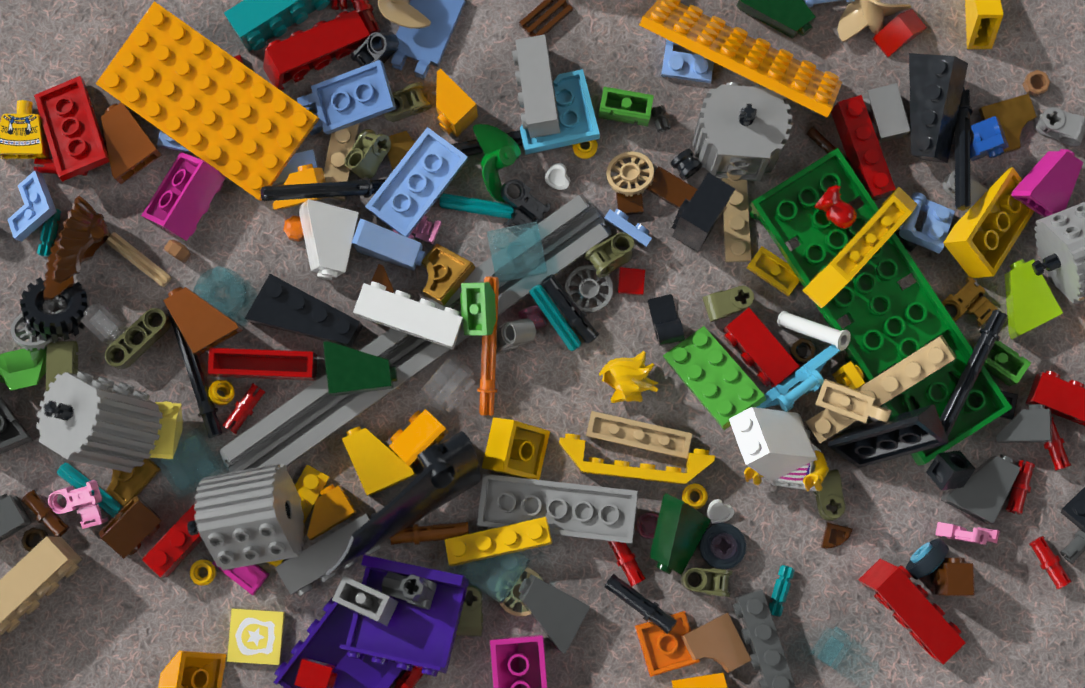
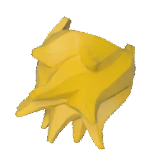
(628, 378)

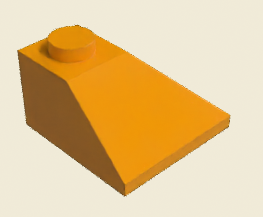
(194, 670)

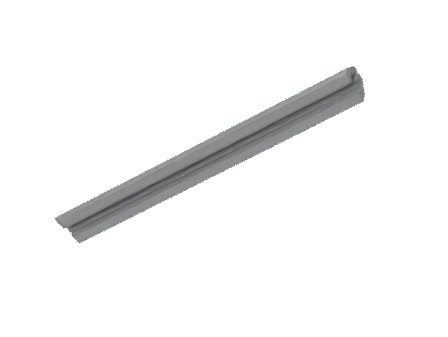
(317, 415)

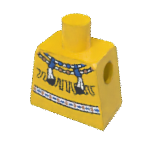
(23, 134)

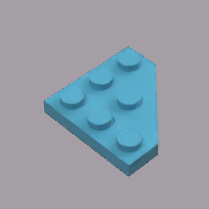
(574, 114)

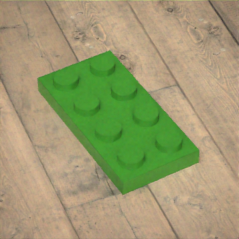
(713, 377)

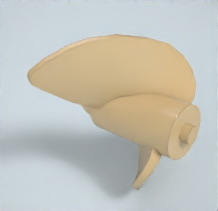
(403, 14)
(863, 14)

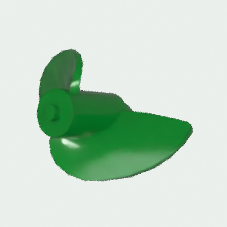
(499, 153)

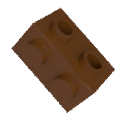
(130, 527)
(954, 578)

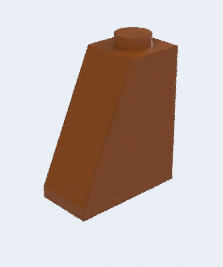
(126, 143)
(199, 320)

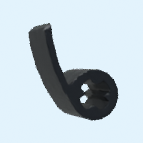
(665, 320)

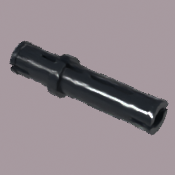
(576, 317)
(644, 606)

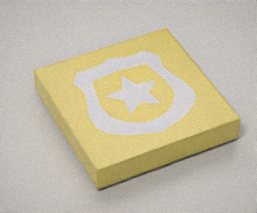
(256, 636)

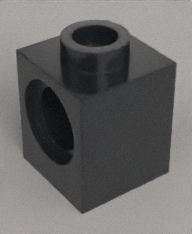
(950, 470)

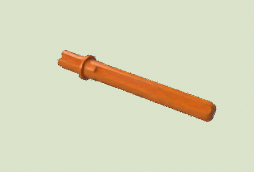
(488, 360)

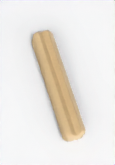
(138, 259)

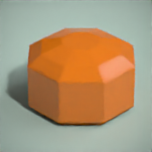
(294, 228)

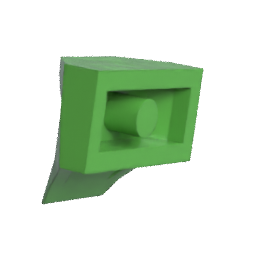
(478, 308)
(22, 367)

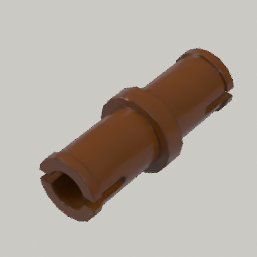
(45, 514)

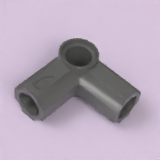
(410, 589)

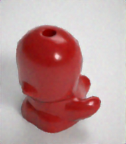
(836, 210)

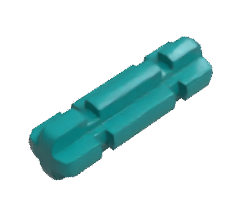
(49, 234)
(781, 590)

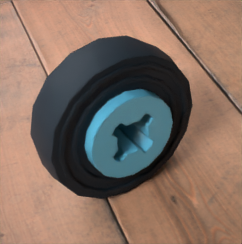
(927, 558)

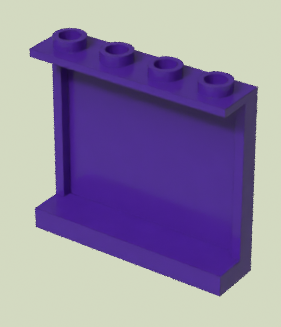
(413, 634)
(324, 646)

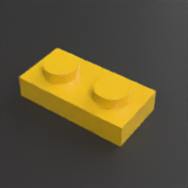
(773, 271)
(849, 376)

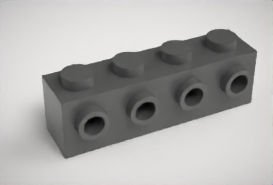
(764, 640)

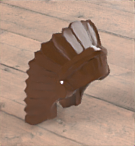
(77, 242)

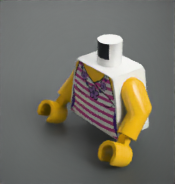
(806, 477)

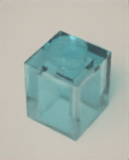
(831, 647)

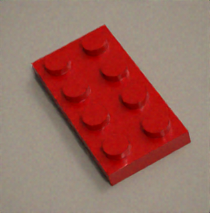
(71, 128)

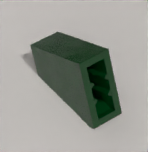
(785, 16)
(356, 371)
(677, 534)

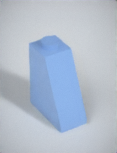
(387, 245)

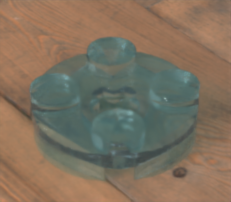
(221, 278)

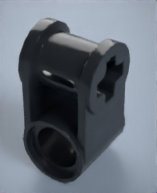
(372, 49)

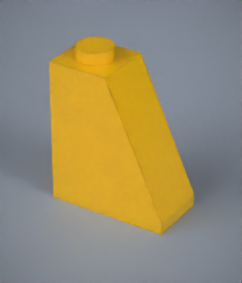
(982, 22)
(374, 461)

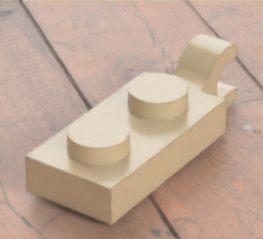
(850, 402)

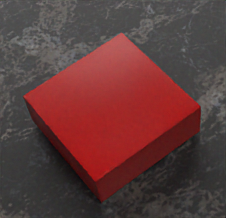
(631, 281)

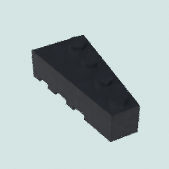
(934, 103)
(700, 214)
(295, 311)

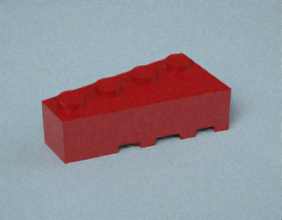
(313, 48)
(913, 609)

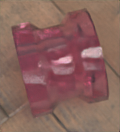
(535, 314)
(650, 525)

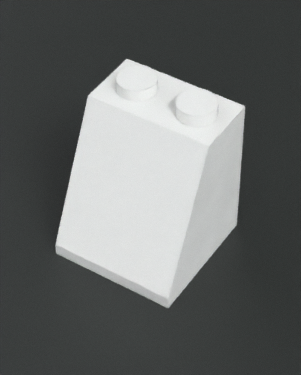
(327, 237)
(772, 441)

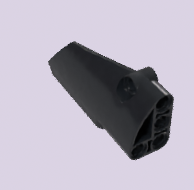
(447, 474)

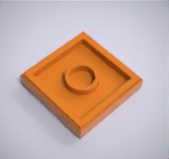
(662, 650)

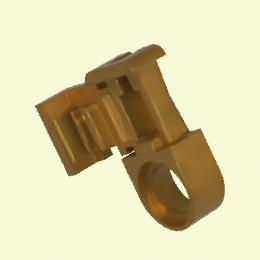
(970, 301)

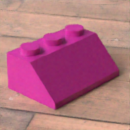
(184, 196)
(518, 662)

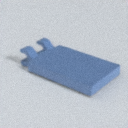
(427, 43)
(350, 98)

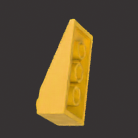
(989, 228)

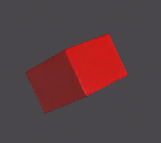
(899, 32)

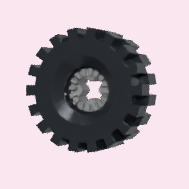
(39, 316)

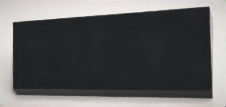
(888, 440)

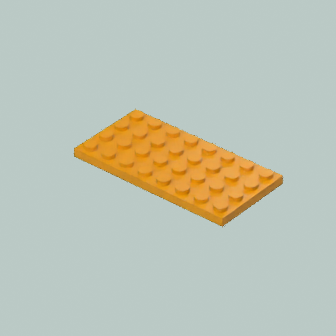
(743, 54)
(207, 100)

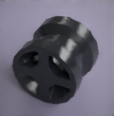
(686, 164)

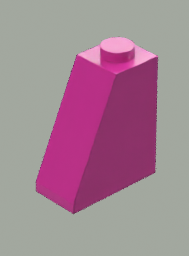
(1049, 183)

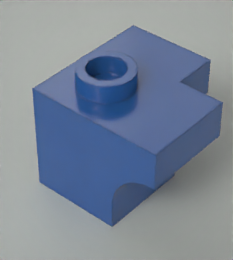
(988, 139)

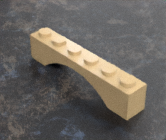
(888, 385)

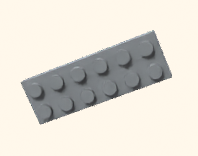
(569, 507)

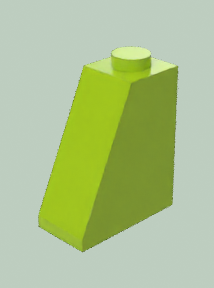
(1028, 299)

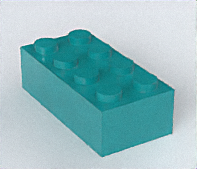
(262, 19)

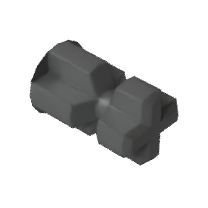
(661, 122)

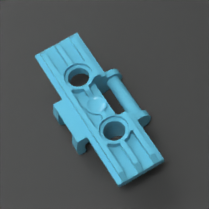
(807, 379)

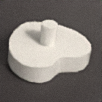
(557, 177)
(719, 512)

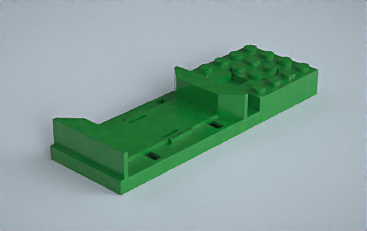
(883, 317)

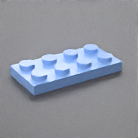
(416, 182)

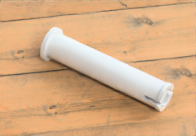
(815, 330)

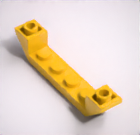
(861, 248)
(695, 464)

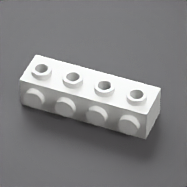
(408, 316)

